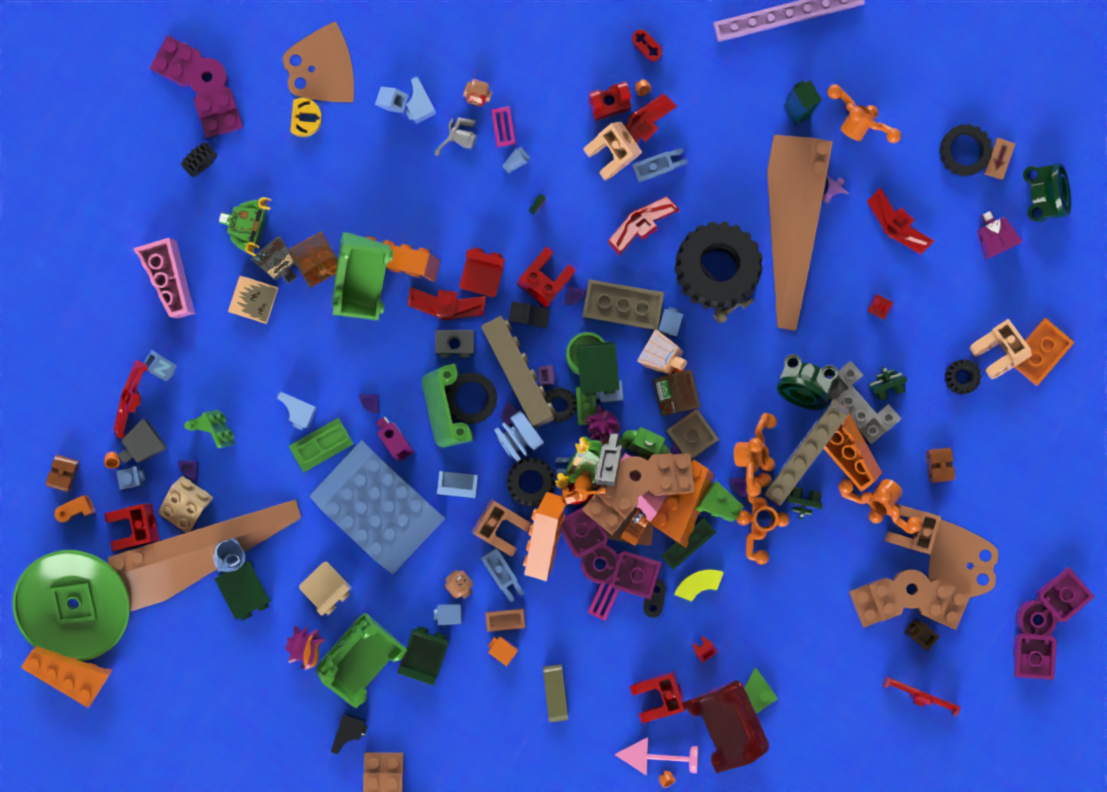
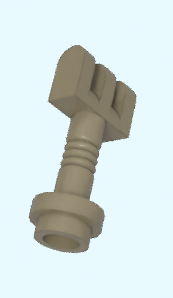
(720, 316)

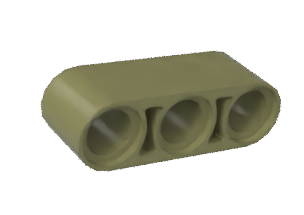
(555, 693)

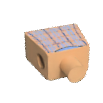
(662, 354)

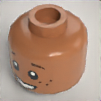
(459, 584)

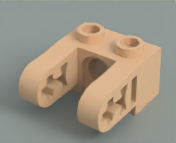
(621, 145)
(1010, 341)

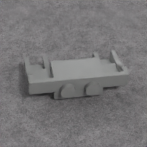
(869, 423)

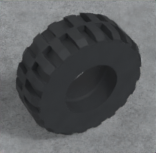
(727, 240)

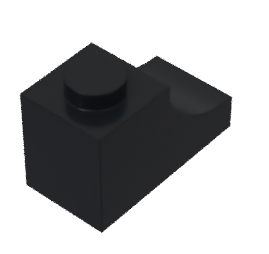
(528, 315)
(350, 729)

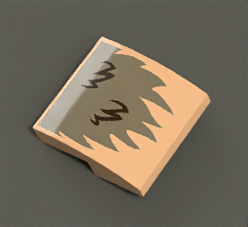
(253, 299)

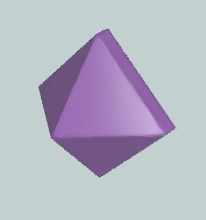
(546, 375)

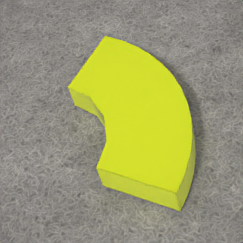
(698, 582)

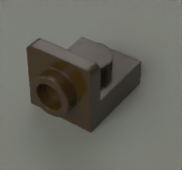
(921, 634)

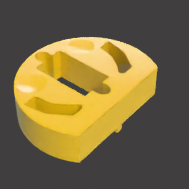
(310, 127)

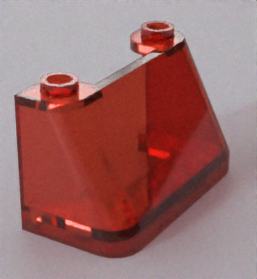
(731, 725)

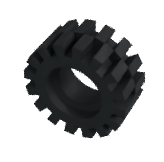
(199, 159)
(974, 374)
(570, 399)

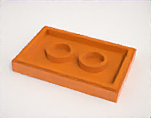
(1047, 347)

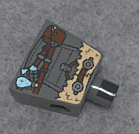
(276, 260)

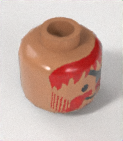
(477, 92)

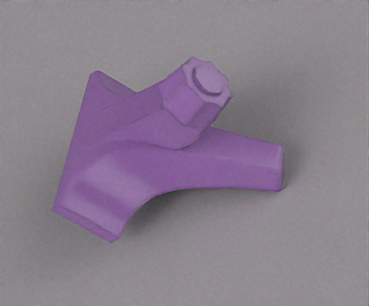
(834, 188)

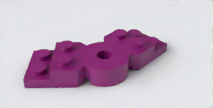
(213, 100)
(624, 571)
(1054, 602)

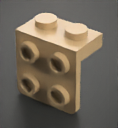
(184, 504)
(325, 588)

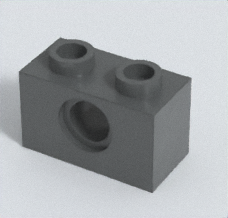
(443, 340)

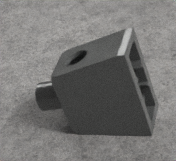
(142, 443)

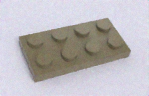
(623, 304)

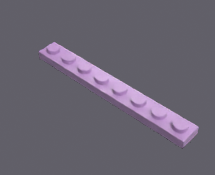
(779, 16)

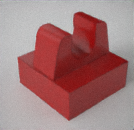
(880, 306)
(705, 651)

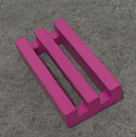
(500, 111)
(597, 614)

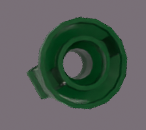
(1049, 192)
(806, 383)

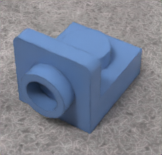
(131, 477)

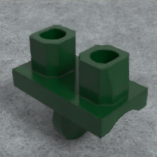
(887, 380)
(813, 501)

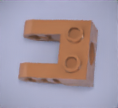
(490, 521)
(924, 538)

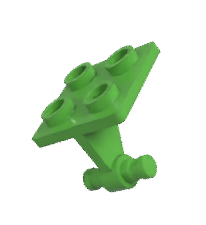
(215, 424)

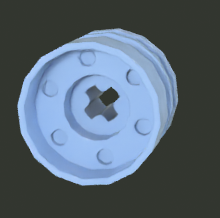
(518, 436)

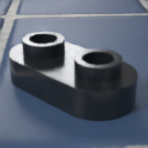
(656, 599)

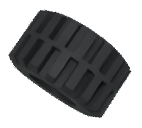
(521, 467)

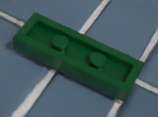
(677, 553)

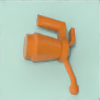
(582, 488)

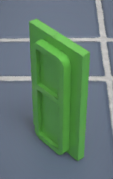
(321, 445)

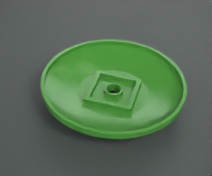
(52, 623)

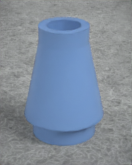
(517, 159)

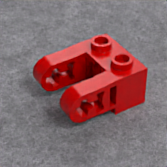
(618, 92)
(539, 285)
(142, 525)
(670, 693)

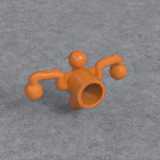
(861, 118)
(755, 454)
(882, 503)
(757, 532)

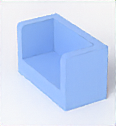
(457, 484)

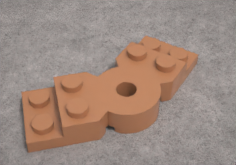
(659, 475)
(888, 597)
(383, 772)

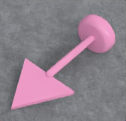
(637, 756)

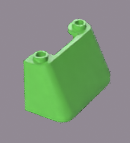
(360, 277)
(444, 431)
(358, 659)

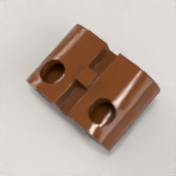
(940, 465)
(62, 473)

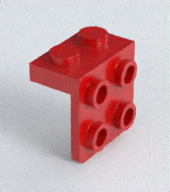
(482, 272)

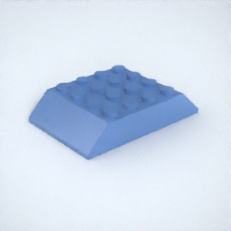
(376, 507)

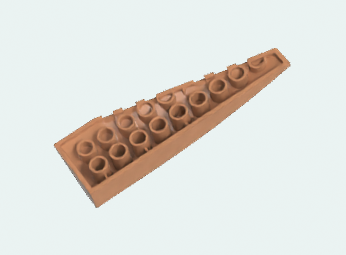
(795, 194)
(173, 564)

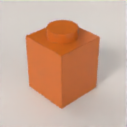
(502, 650)

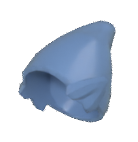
(228, 556)

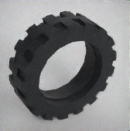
(979, 136)
(488, 408)

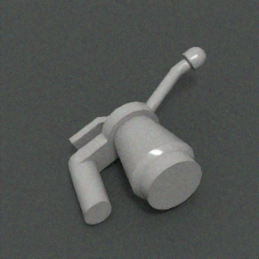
(462, 137)

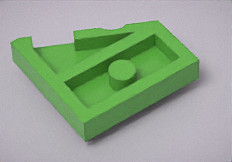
(720, 503)
(759, 691)

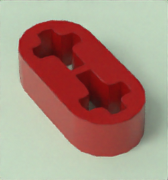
(649, 42)

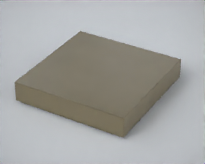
(692, 434)

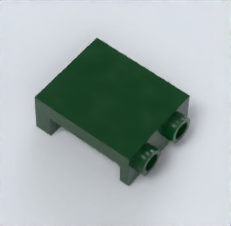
(598, 368)
(243, 591)
(424, 655)

